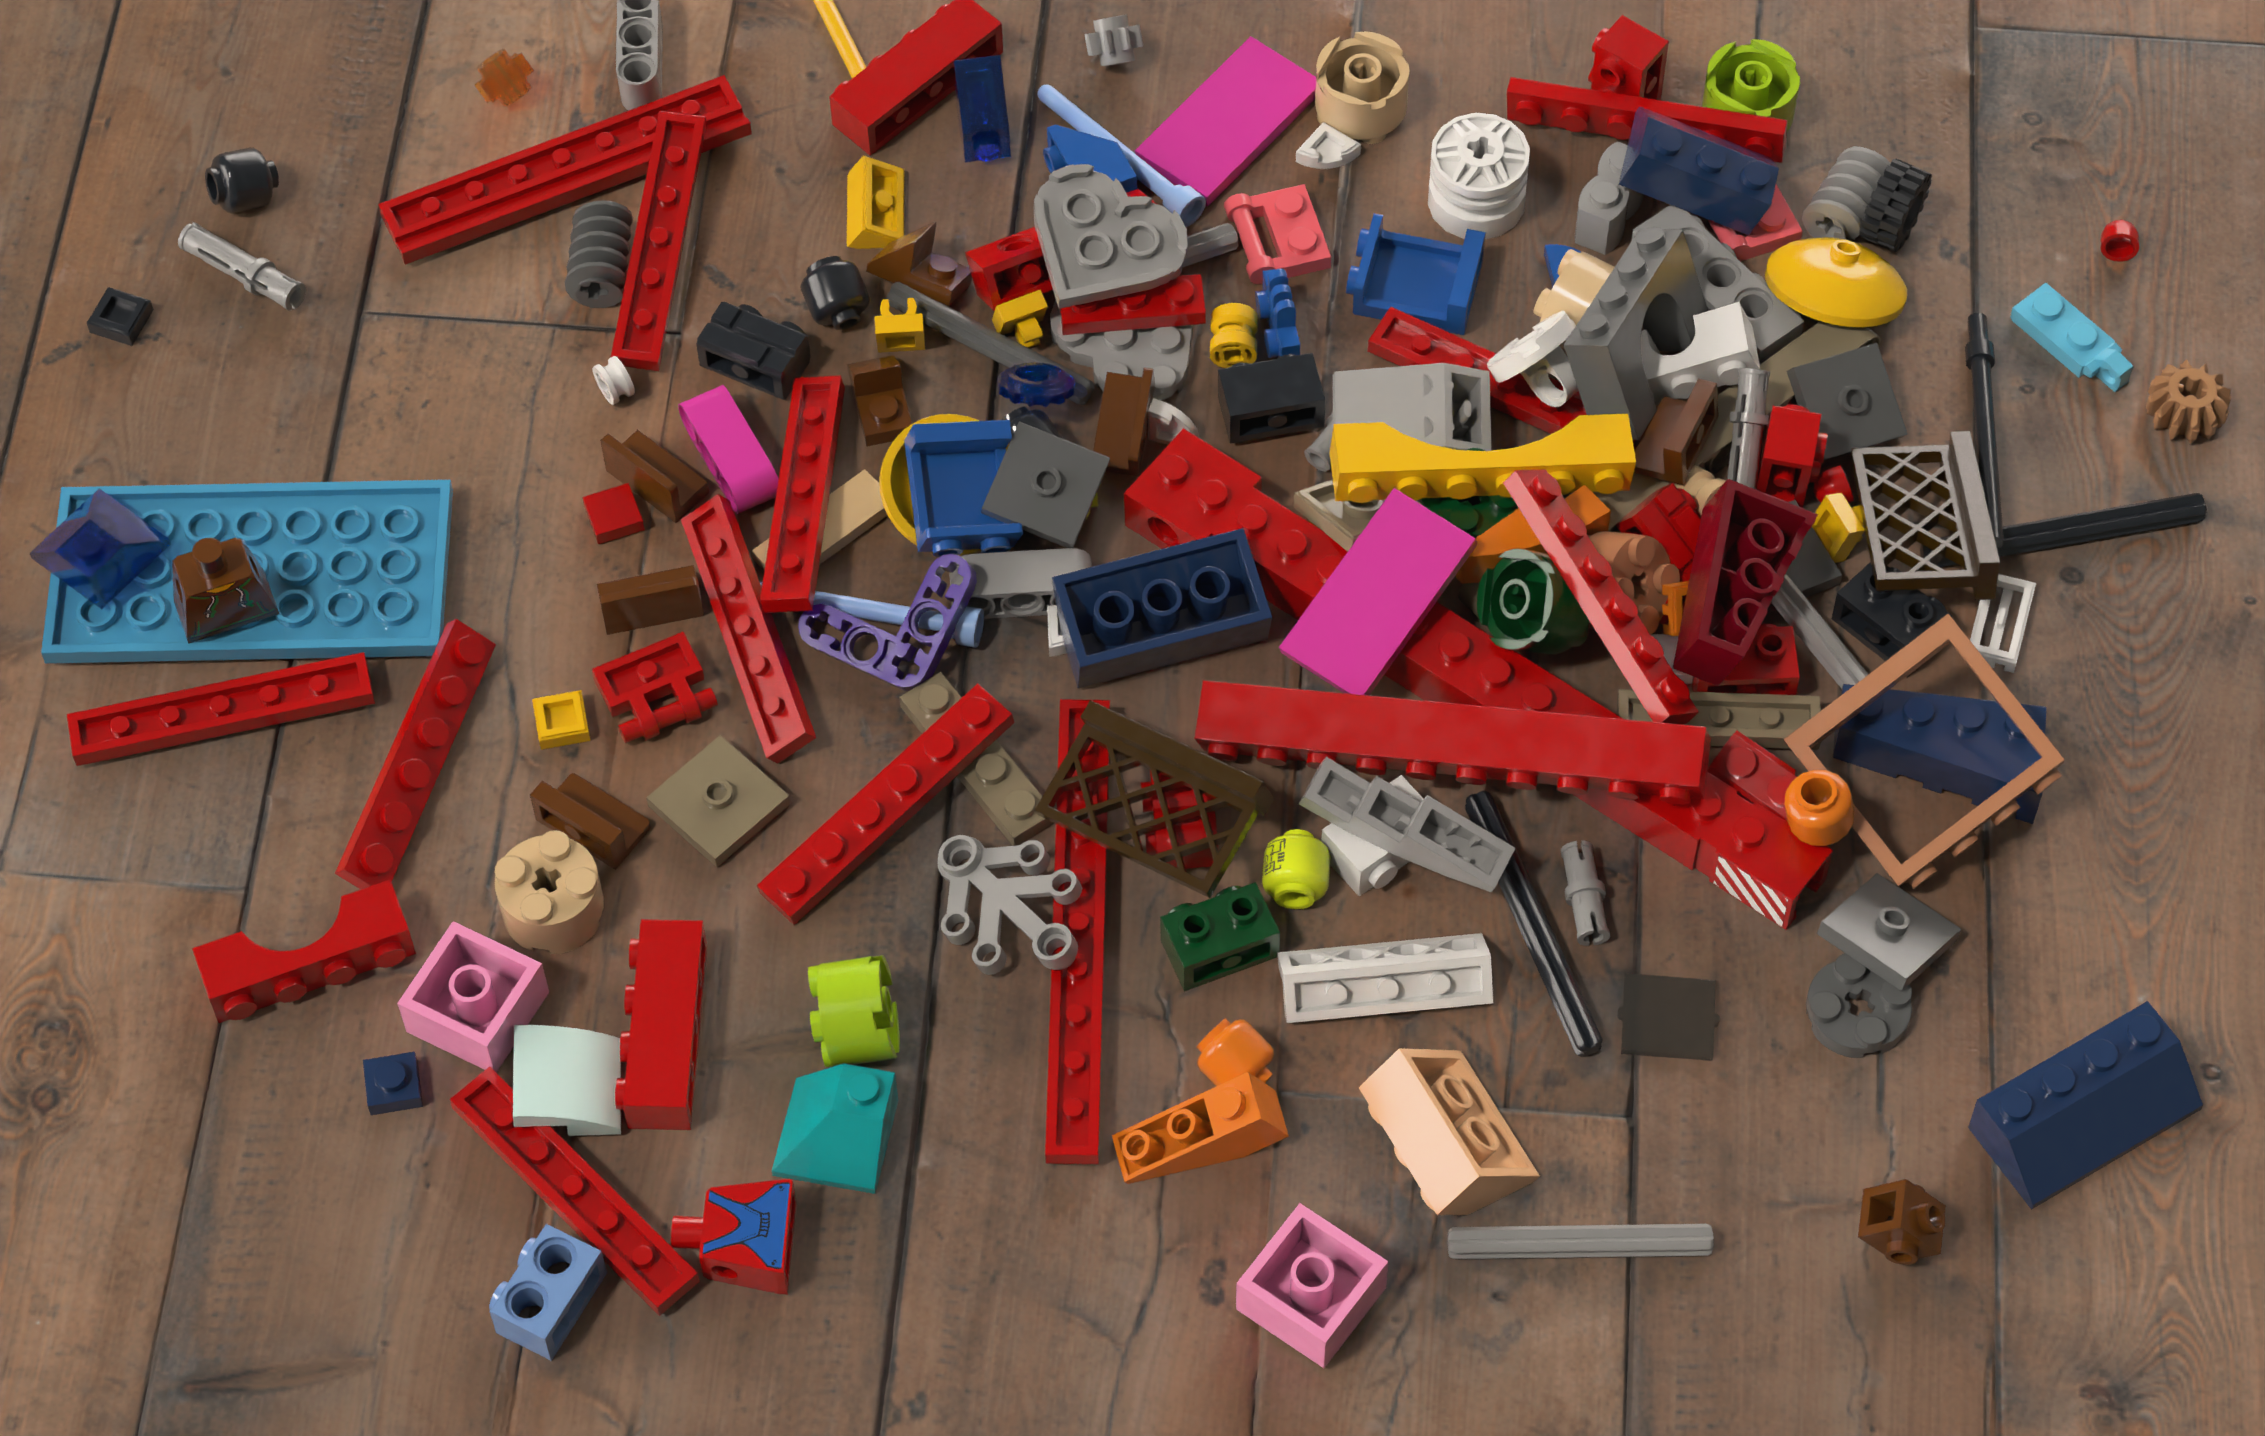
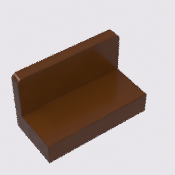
(1124, 420)
(1677, 434)
(654, 474)
(650, 599)
(590, 818)

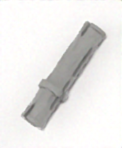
(257, 275)
(1748, 426)

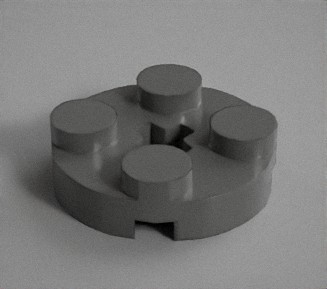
(1853, 1034)

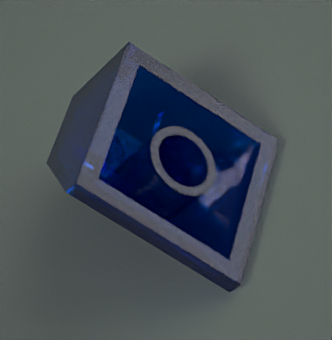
(100, 548)

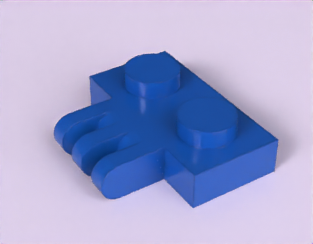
(1278, 308)

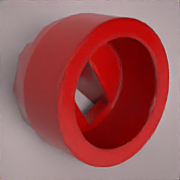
(2119, 241)
(1833, 482)

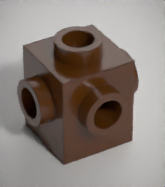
(1902, 1221)

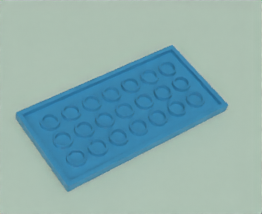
(343, 559)

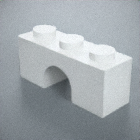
(1719, 348)

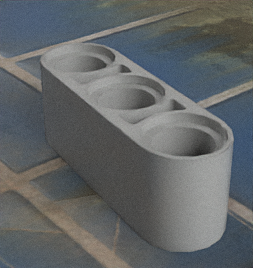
(639, 52)
(1019, 580)

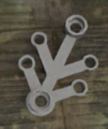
(1004, 897)

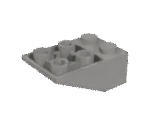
(1427, 402)

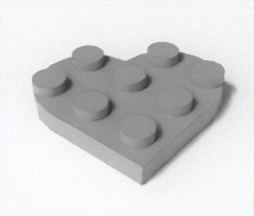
(1102, 240)
(1130, 351)

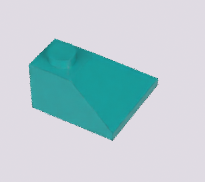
(838, 1127)

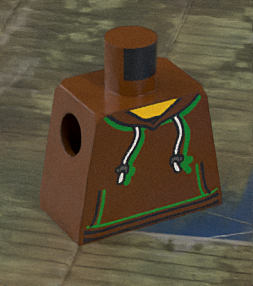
(220, 588)

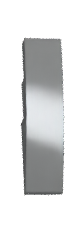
(1406, 827)

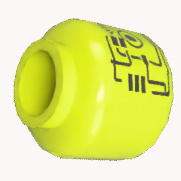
(1296, 869)

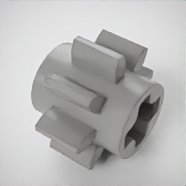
(1113, 40)

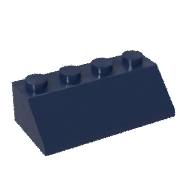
(1161, 608)
(2087, 1105)

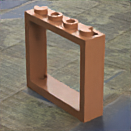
(1887, 675)

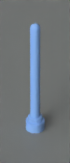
(1183, 200)
(967, 631)

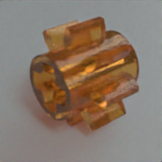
(504, 77)

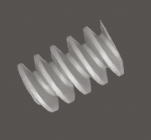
(1844, 194)

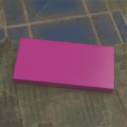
(1229, 120)
(1378, 595)

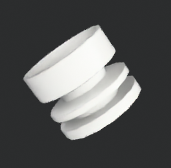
(1478, 175)

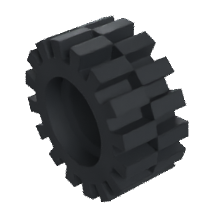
(1895, 205)

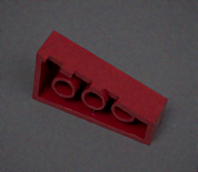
(1735, 573)

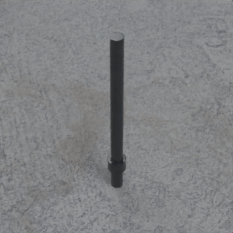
(1980, 360)

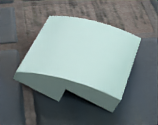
(566, 1079)

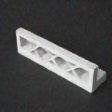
(1386, 977)

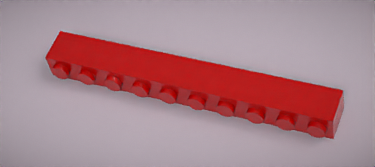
(1454, 740)

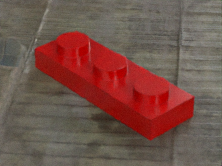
(1168, 305)

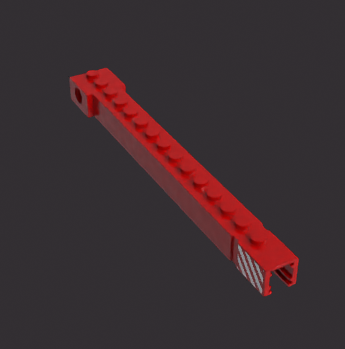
(1737, 844)

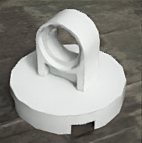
(1537, 357)

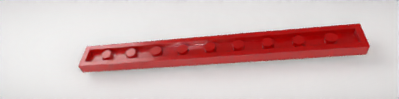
(1078, 989)

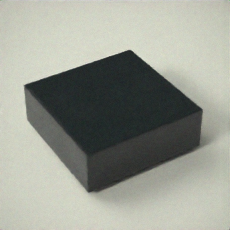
(120, 316)

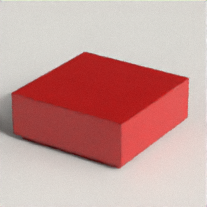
(613, 513)

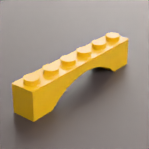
(1376, 458)

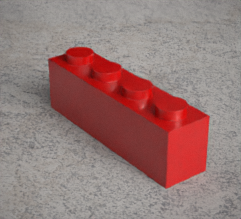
(913, 74)
(663, 1026)

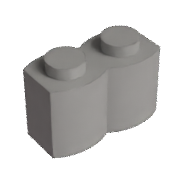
(1605, 204)

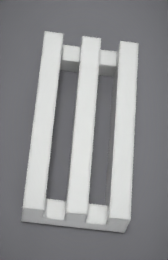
(1992, 653)

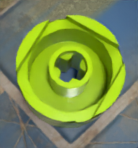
(1753, 80)
(855, 1011)

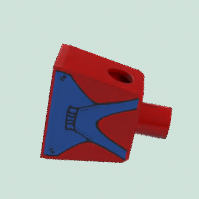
(743, 1234)

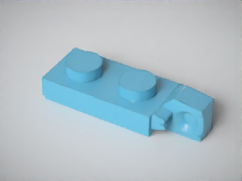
(2071, 337)

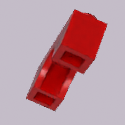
(249, 977)

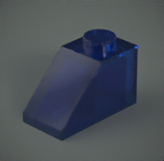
(982, 108)

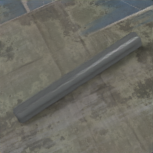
(979, 336)

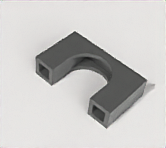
(1650, 288)

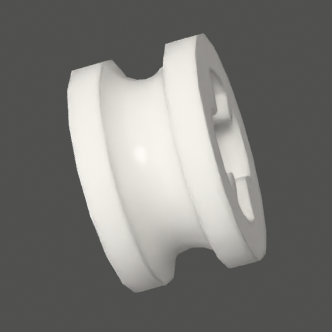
(613, 380)

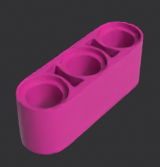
(729, 449)

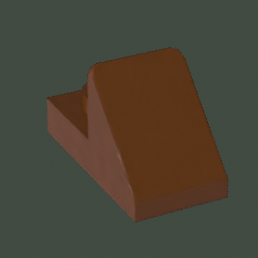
(916, 266)
(879, 399)

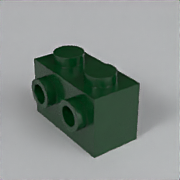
(1219, 935)

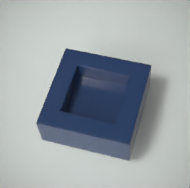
(392, 1083)

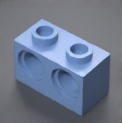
(559, 1295)

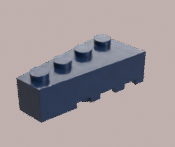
(1942, 743)

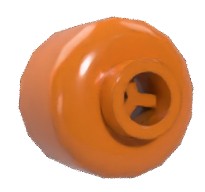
(1819, 807)
(1234, 1050)

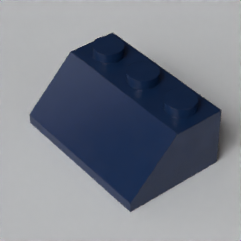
(1698, 171)

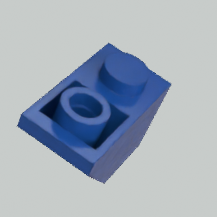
(1077, 148)

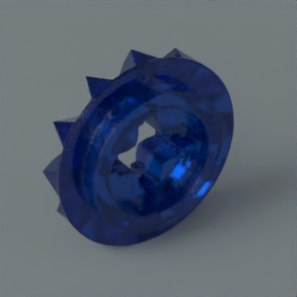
(1036, 384)

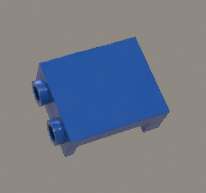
(1416, 276)
(949, 481)

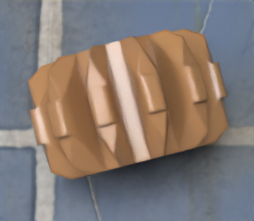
(2188, 401)

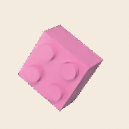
(473, 997)
(1311, 1285)

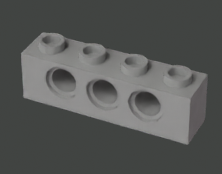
(1729, 281)

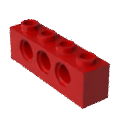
(1012, 266)

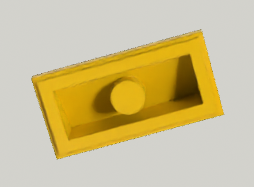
(874, 204)

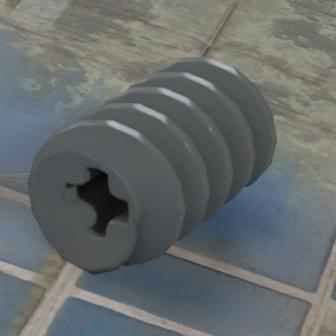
(598, 253)

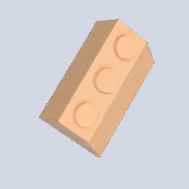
(1447, 1130)

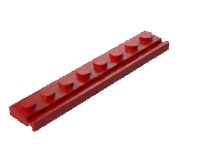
(552, 172)

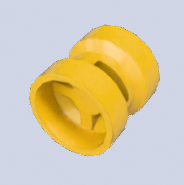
(1234, 334)

